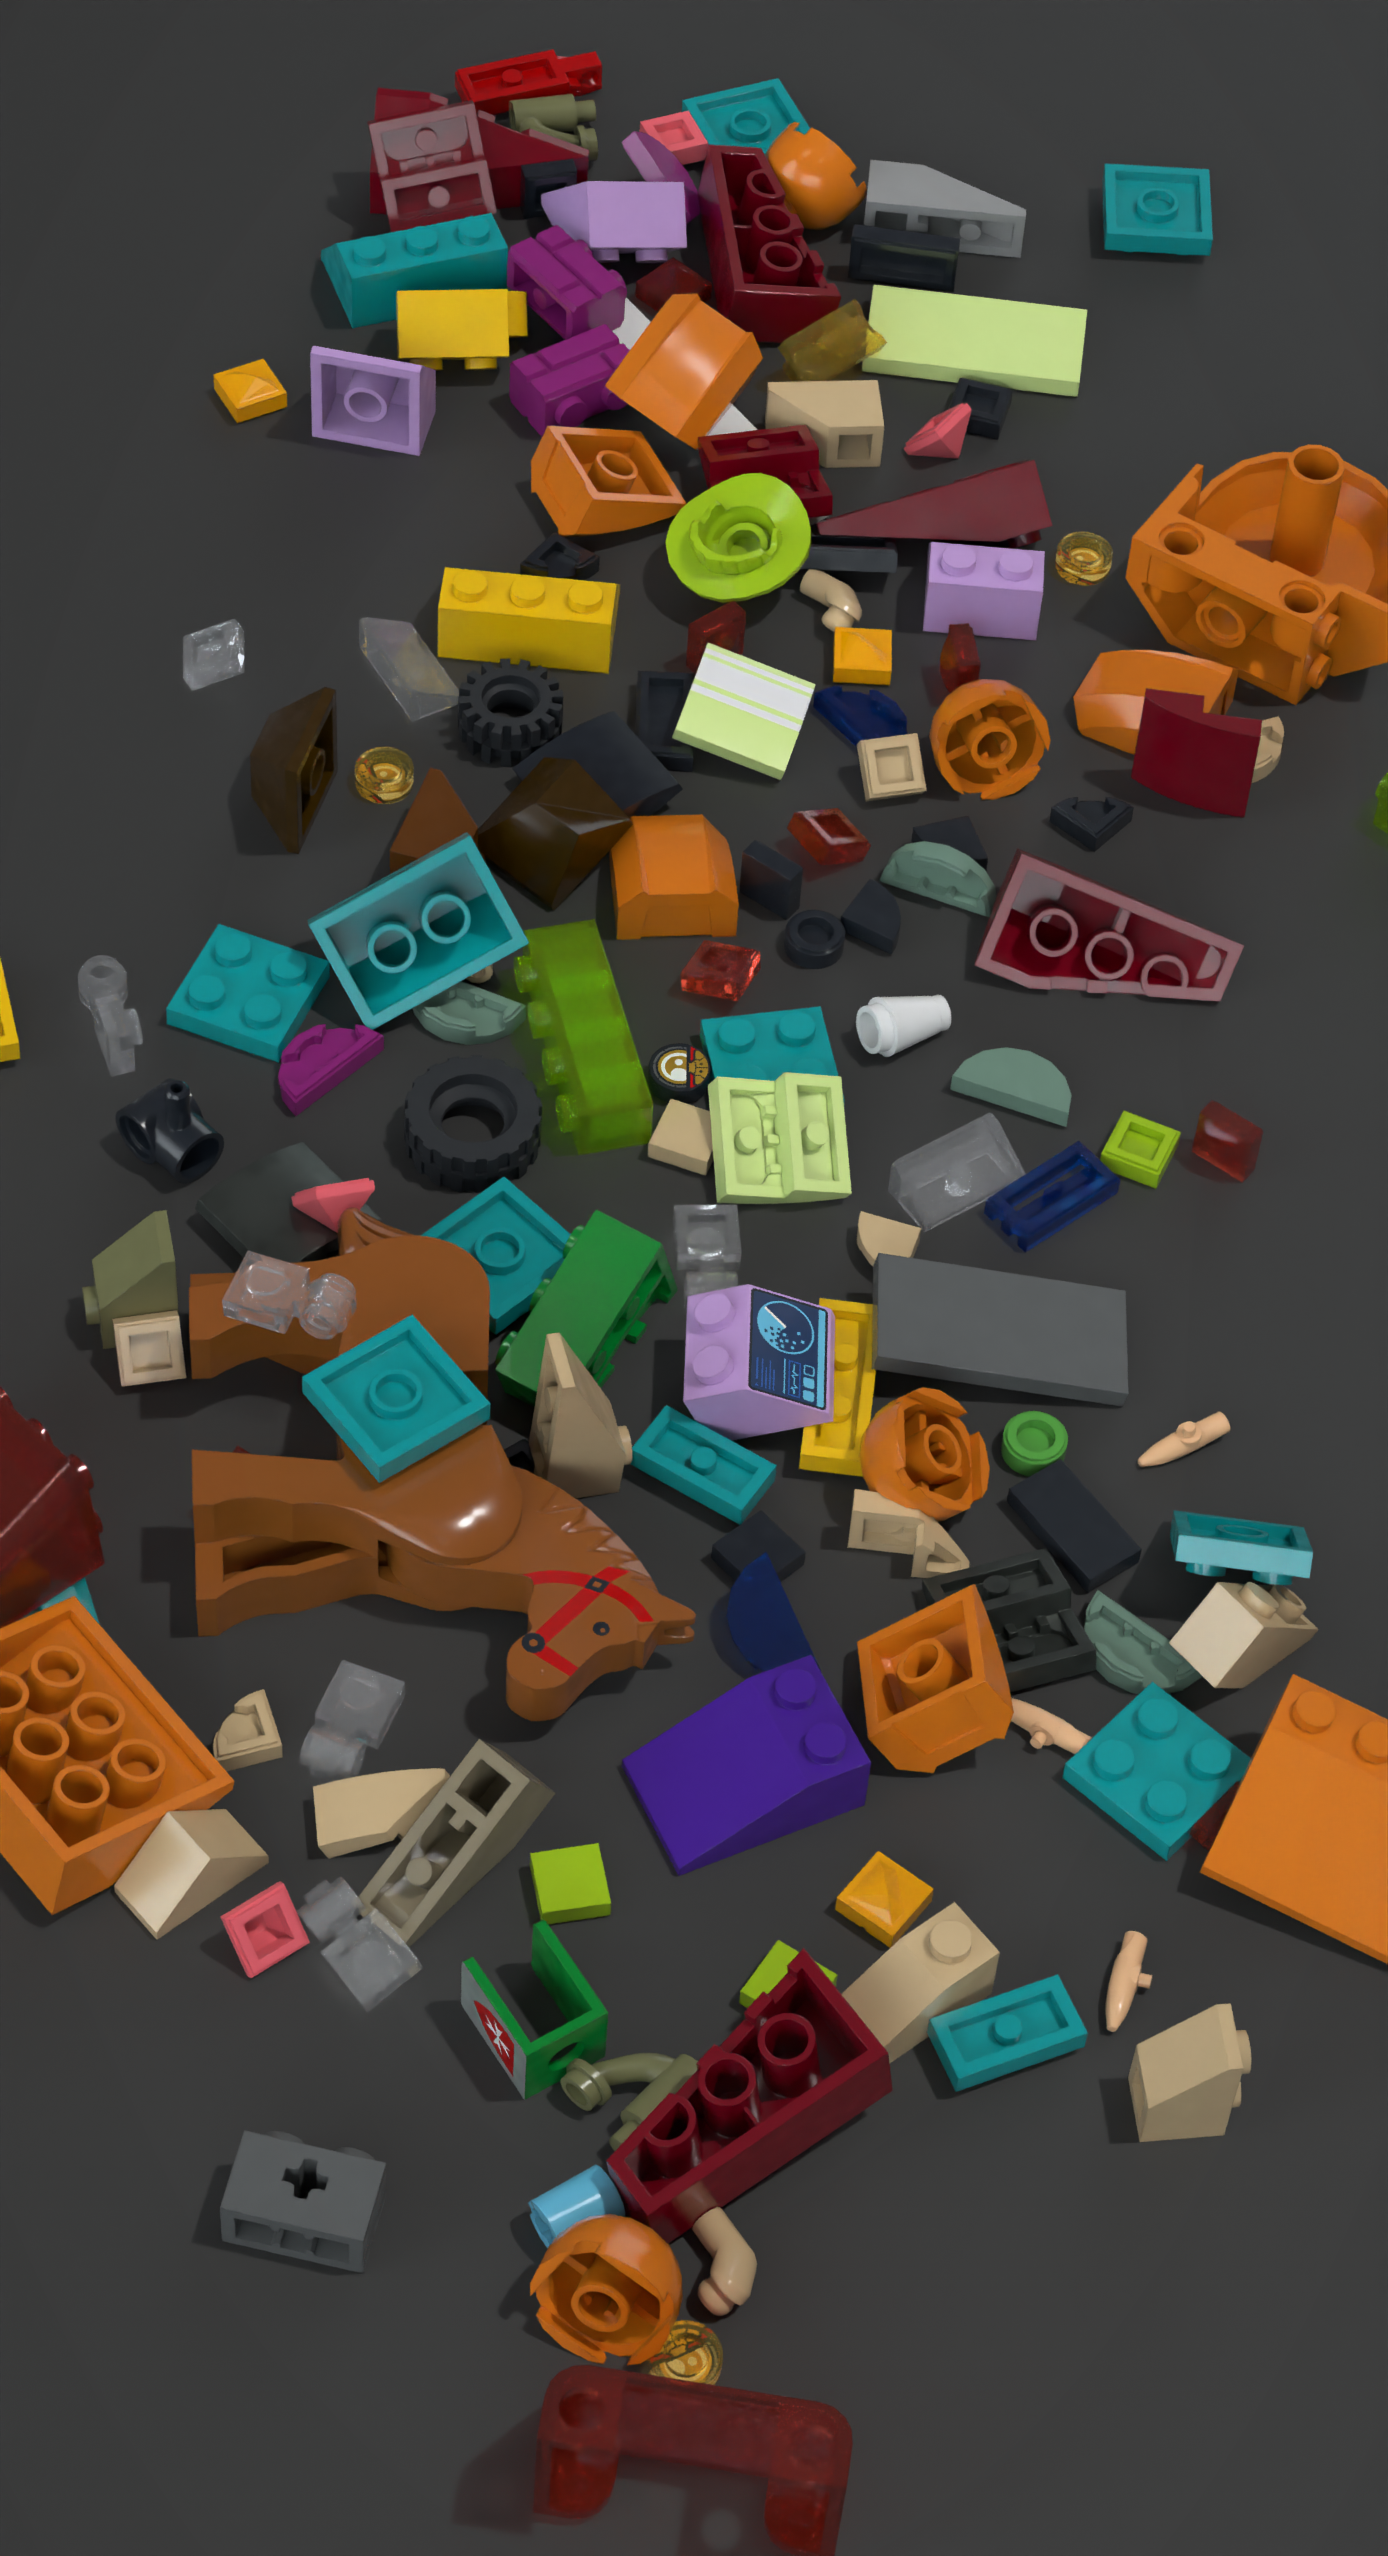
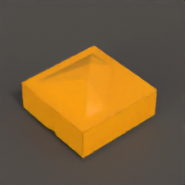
(250, 390)
(862, 656)
(884, 1899)

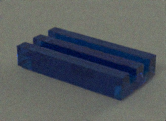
(1059, 1203)

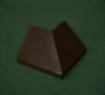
(296, 765)
(552, 830)

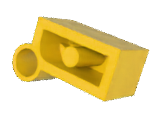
(459, 326)

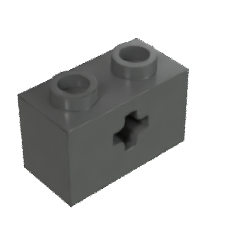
(267, 2206)

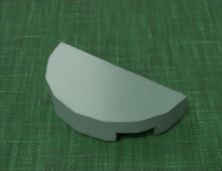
(941, 875)
(470, 1015)
(1016, 1081)
(1133, 1652)

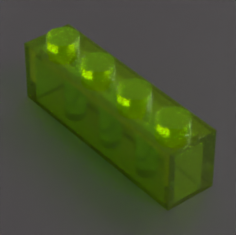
(585, 1038)

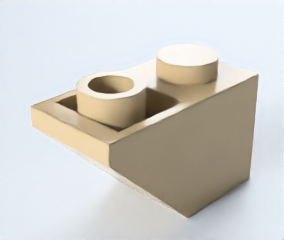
(839, 414)
(1242, 1632)
(1189, 2077)

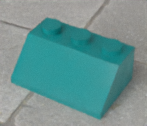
(430, 257)
(418, 931)

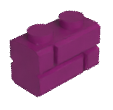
(566, 283)
(567, 380)

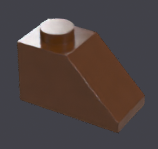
(431, 822)

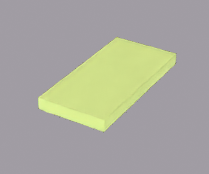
(977, 340)

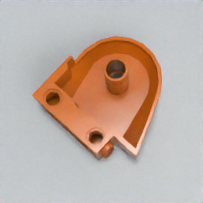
(1271, 569)

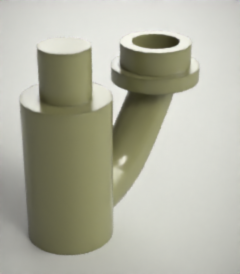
(557, 115)
(589, 2084)

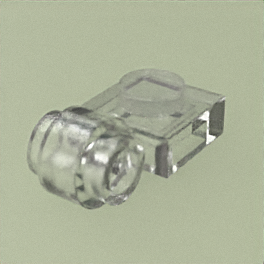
(103, 991)
(710, 1244)
(276, 1291)
(349, 1717)
(365, 1952)

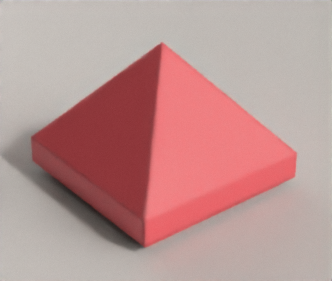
(941, 434)
(329, 1201)
(265, 1929)

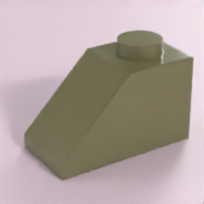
(133, 1277)

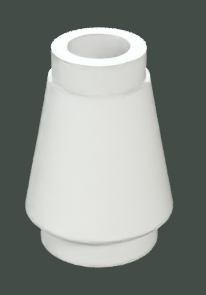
(899, 1022)

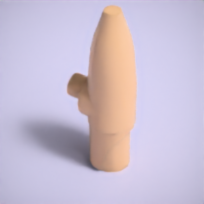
(1186, 1439)
(1047, 1728)
(1126, 1979)

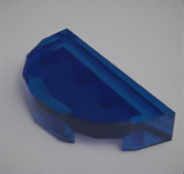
(861, 714)
(763, 1618)

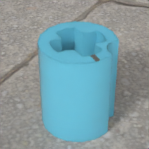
(573, 2200)

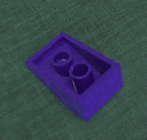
(750, 1767)

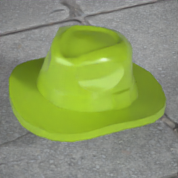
(739, 538)

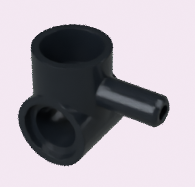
(170, 1129)

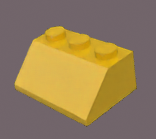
(528, 619)

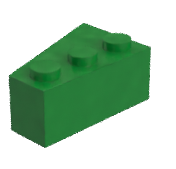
(592, 1301)

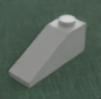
(935, 204)

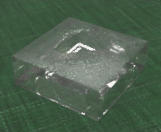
(213, 654)

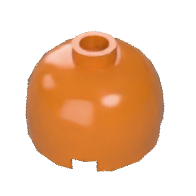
(814, 177)
(988, 738)
(924, 1455)
(608, 2289)

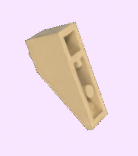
(575, 1427)
(922, 1976)

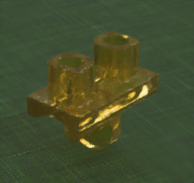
(830, 345)

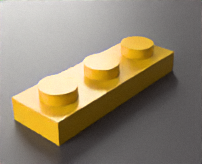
(836, 1444)

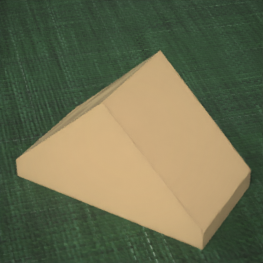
(187, 1866)

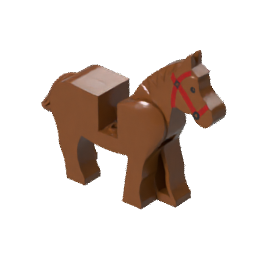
(439, 1532)

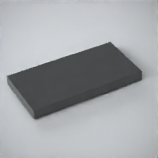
(999, 1329)

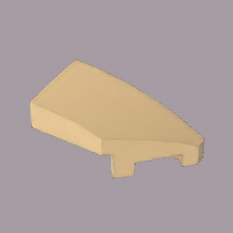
(890, 1527)
(372, 1808)

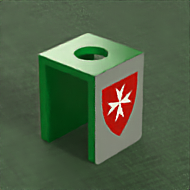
(528, 2061)

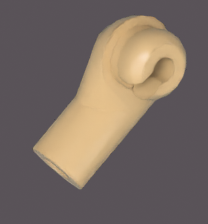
(836, 595)
(732, 2264)

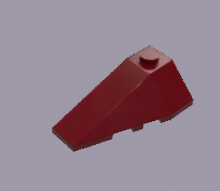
(502, 147)
(979, 507)
(1084, 936)

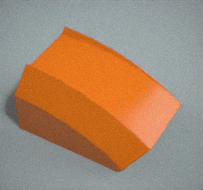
(687, 368)
(601, 481)
(1114, 690)
(673, 879)
(935, 1684)

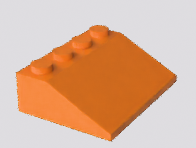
(87, 1756)
(1314, 1819)

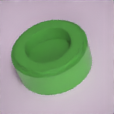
(1033, 1442)

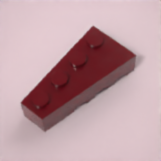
(756, 248)
(753, 2104)

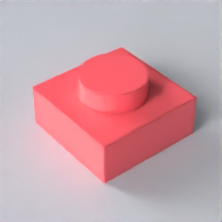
(679, 135)

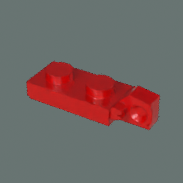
(527, 77)

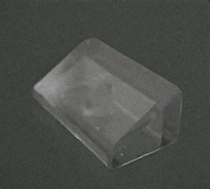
(407, 667)
(954, 1172)

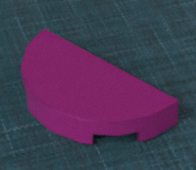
(661, 165)
(322, 1060)

